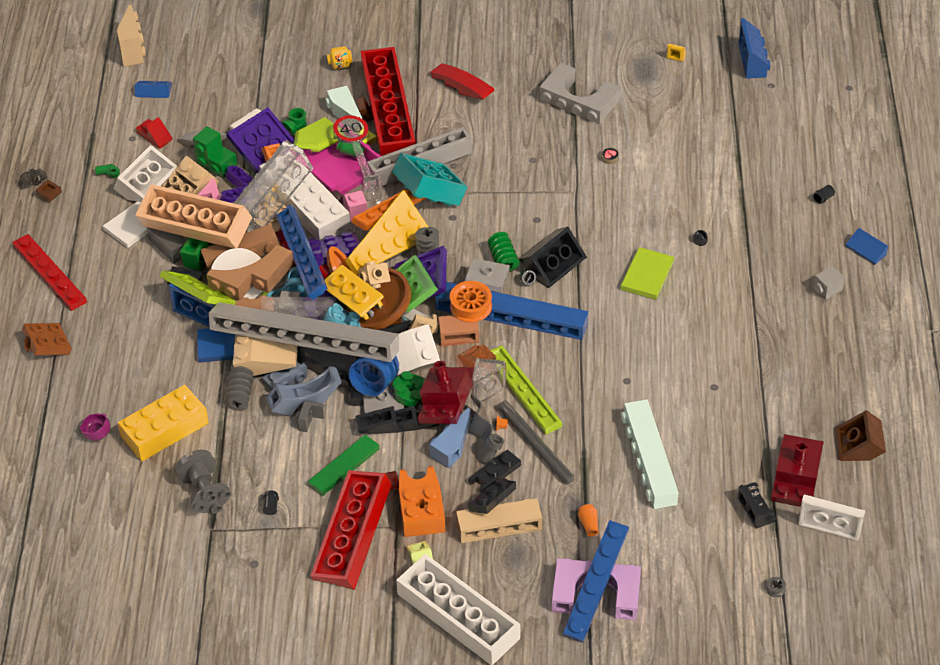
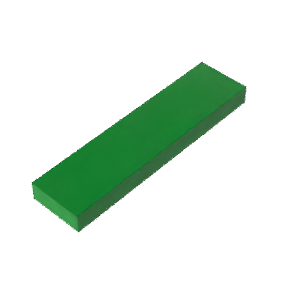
(338, 468)

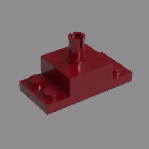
(444, 393)
(796, 469)

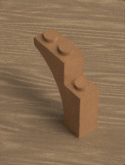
(261, 274)

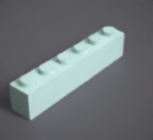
(650, 454)

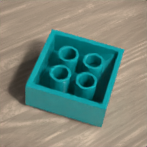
(429, 179)

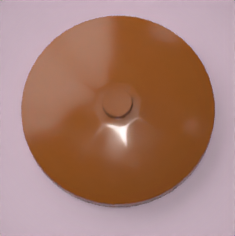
(395, 302)

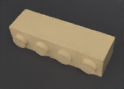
(501, 521)

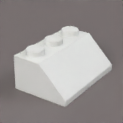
(147, 169)

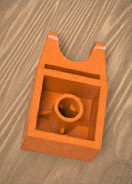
(421, 504)

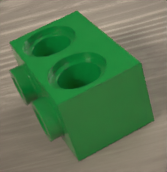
(192, 254)

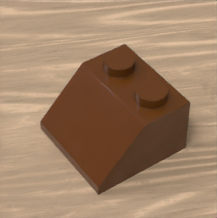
(860, 438)

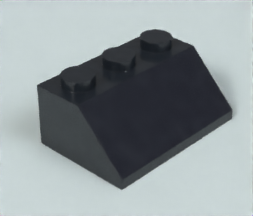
(554, 256)

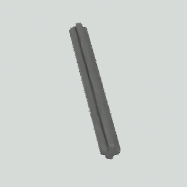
(536, 442)

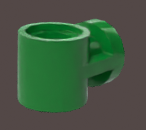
(295, 121)

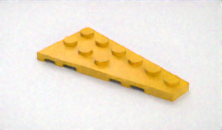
(389, 235)

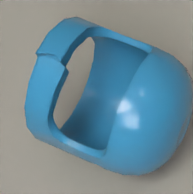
(294, 282)

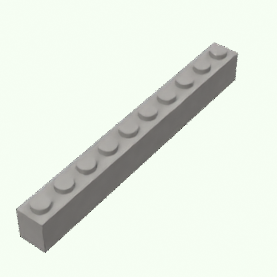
(304, 332)

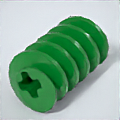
(503, 250)

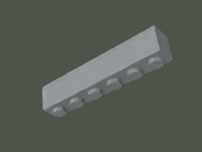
(438, 149)

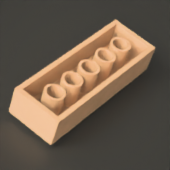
(193, 216)

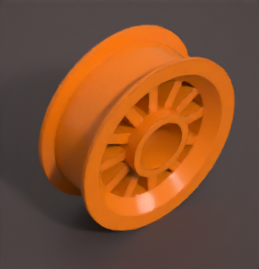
(470, 301)

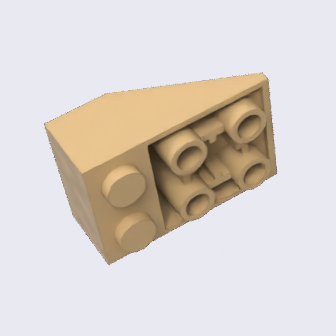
(130, 39)
(189, 177)

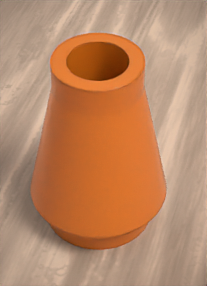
(589, 519)

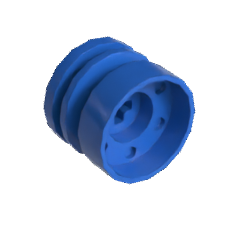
(372, 375)

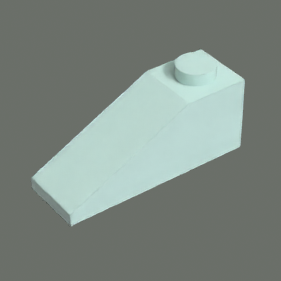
(341, 102)

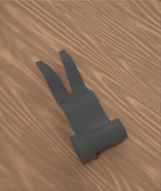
(484, 429)

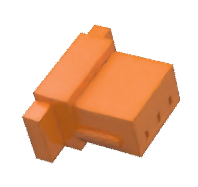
(501, 423)

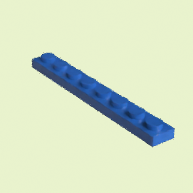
(302, 252)

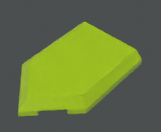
(316, 136)

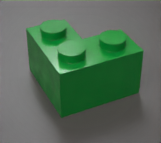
(211, 153)

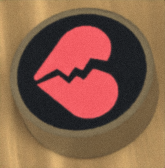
(610, 155)

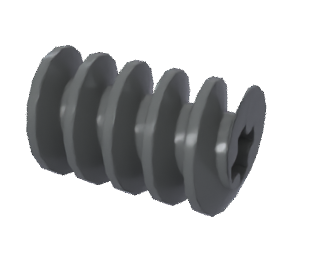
(426, 239)
(238, 388)

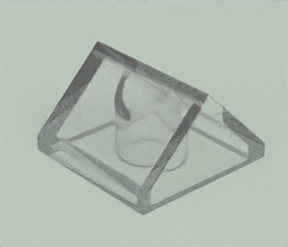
(488, 378)

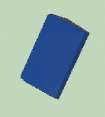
(153, 89)
(867, 246)

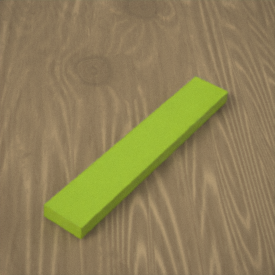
(527, 393)

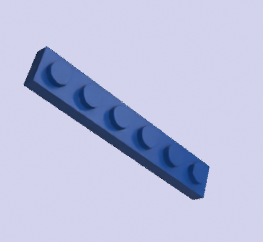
(596, 581)

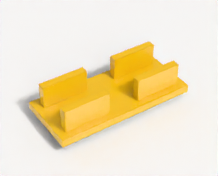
(353, 291)

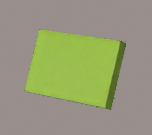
(647, 273)

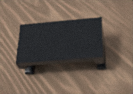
(755, 505)

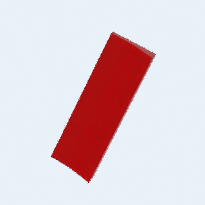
(351, 528)

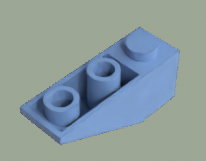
(450, 443)

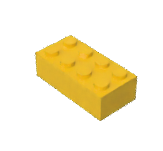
(163, 422)

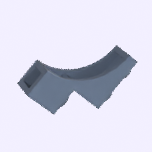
(287, 398)

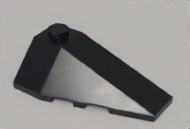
(321, 360)

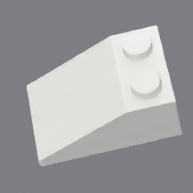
(416, 350)

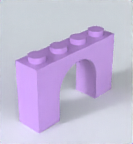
(571, 575)

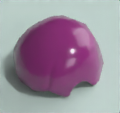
(95, 427)

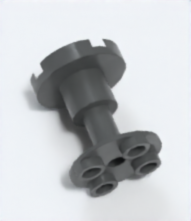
(197, 471)

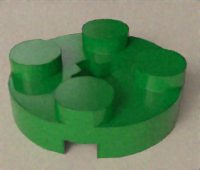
(402, 385)

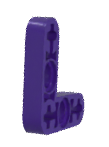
(239, 179)

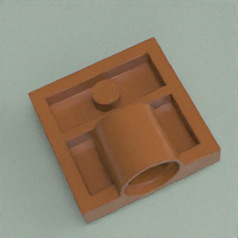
(45, 339)

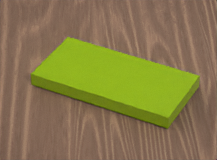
(196, 288)

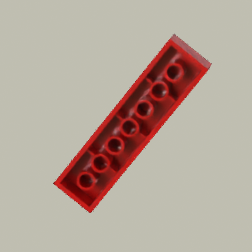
(387, 100)

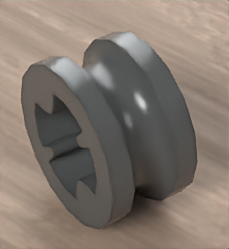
(776, 581)

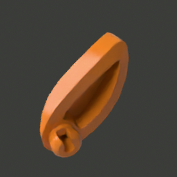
(335, 259)

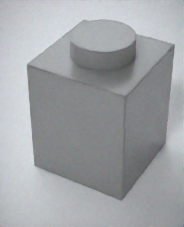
(829, 282)

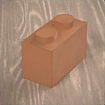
(457, 332)

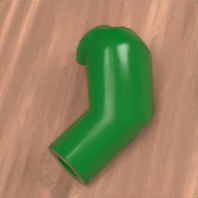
(109, 169)

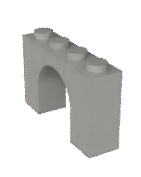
(591, 107)

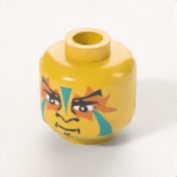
(339, 58)

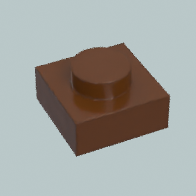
(364, 109)
(48, 190)

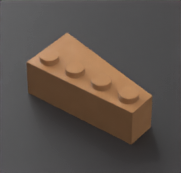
(258, 241)

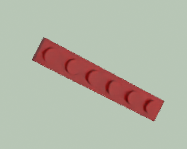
(49, 272)

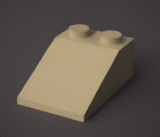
(263, 355)

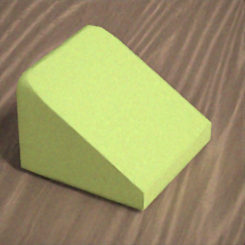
(417, 550)

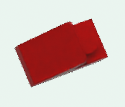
(154, 132)

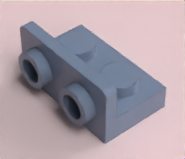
(286, 376)

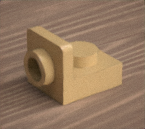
(419, 321)

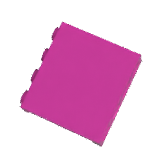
(338, 170)

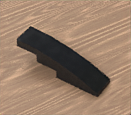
(390, 421)

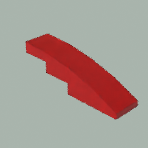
(465, 82)

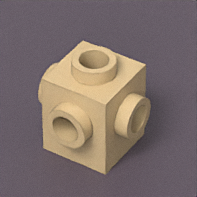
(374, 274)

